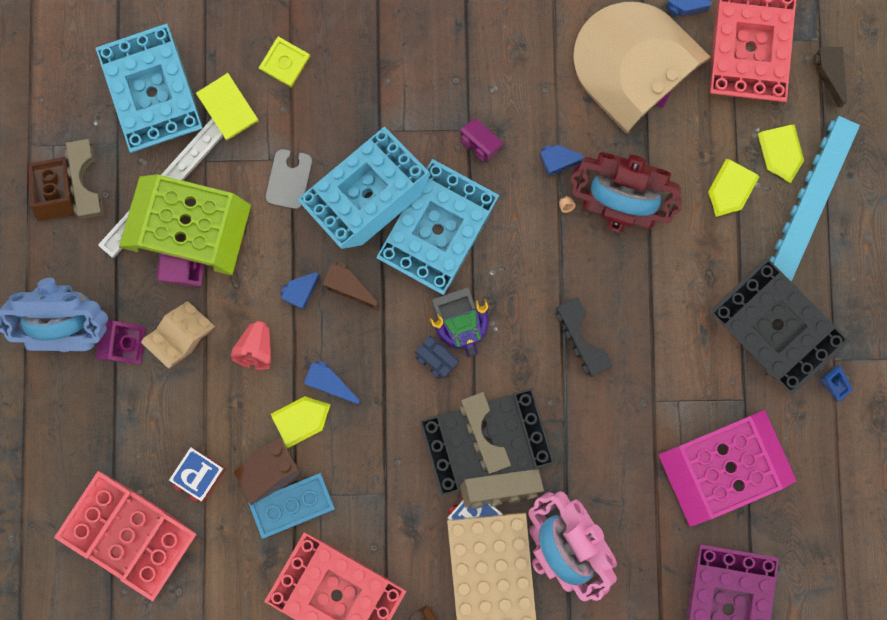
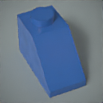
(688, 7)
(559, 159)
(300, 290)

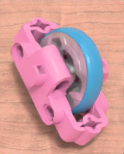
(571, 547)

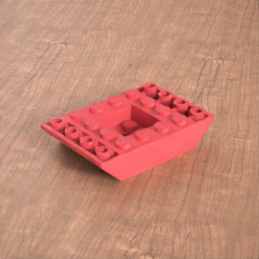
(756, 73)
(318, 570)

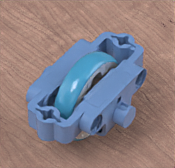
(53, 319)

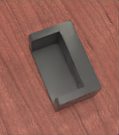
(454, 304)

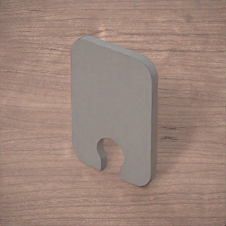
(288, 183)

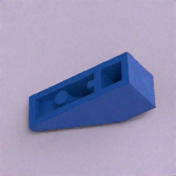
(326, 380)

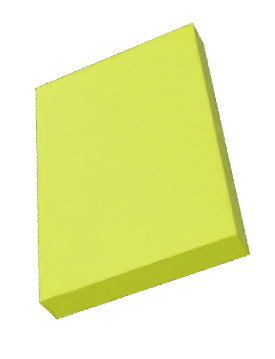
(227, 106)

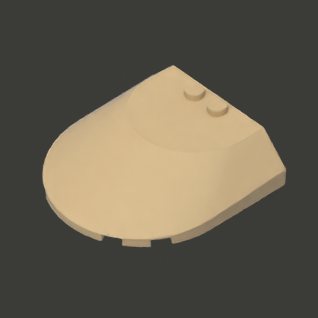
(632, 59)

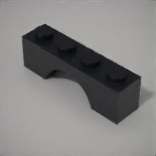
(593, 359)

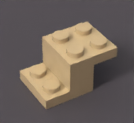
(177, 334)

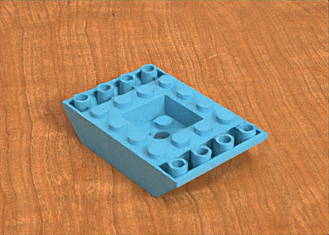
(135, 67)
(377, 167)
(446, 201)

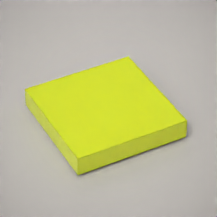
(284, 62)

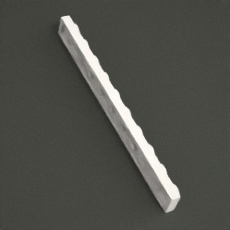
(178, 169)

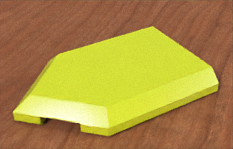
(782, 151)
(731, 188)
(300, 419)

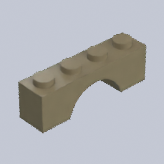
(80, 157)
(493, 457)

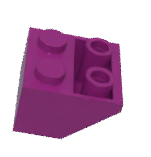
(480, 140)
(179, 271)

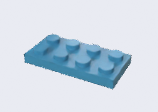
(292, 506)

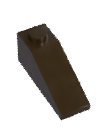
(832, 72)

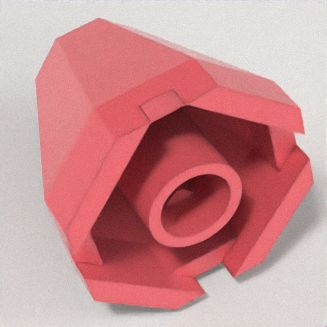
(253, 347)

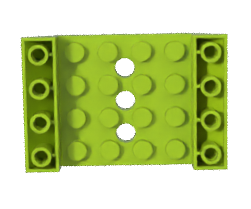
(214, 228)

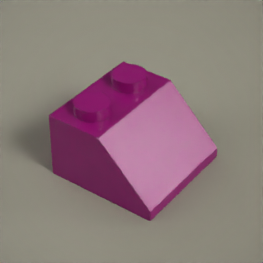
(121, 343)

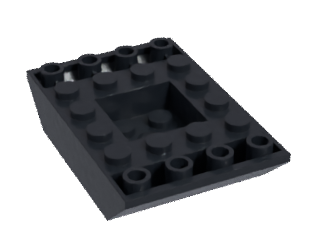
(796, 348)

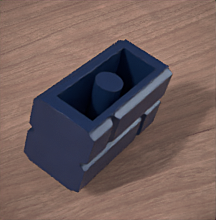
(436, 357)

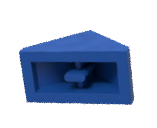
(836, 383)

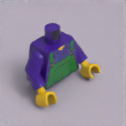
(464, 329)

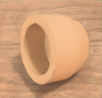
(566, 204)

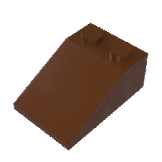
(50, 189)
(344, 283)
(267, 471)

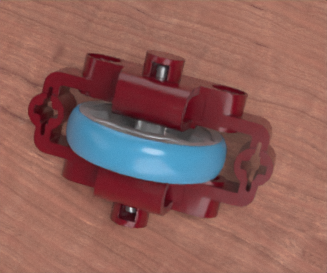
(626, 191)

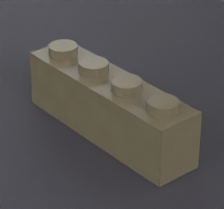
(501, 488)

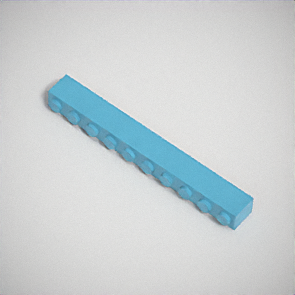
(814, 195)

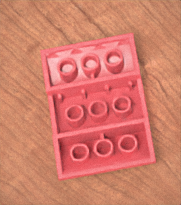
(126, 535)

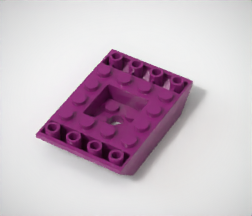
(733, 578)

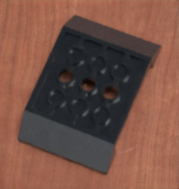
(511, 424)

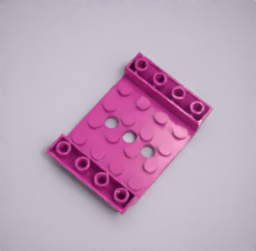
(700, 473)

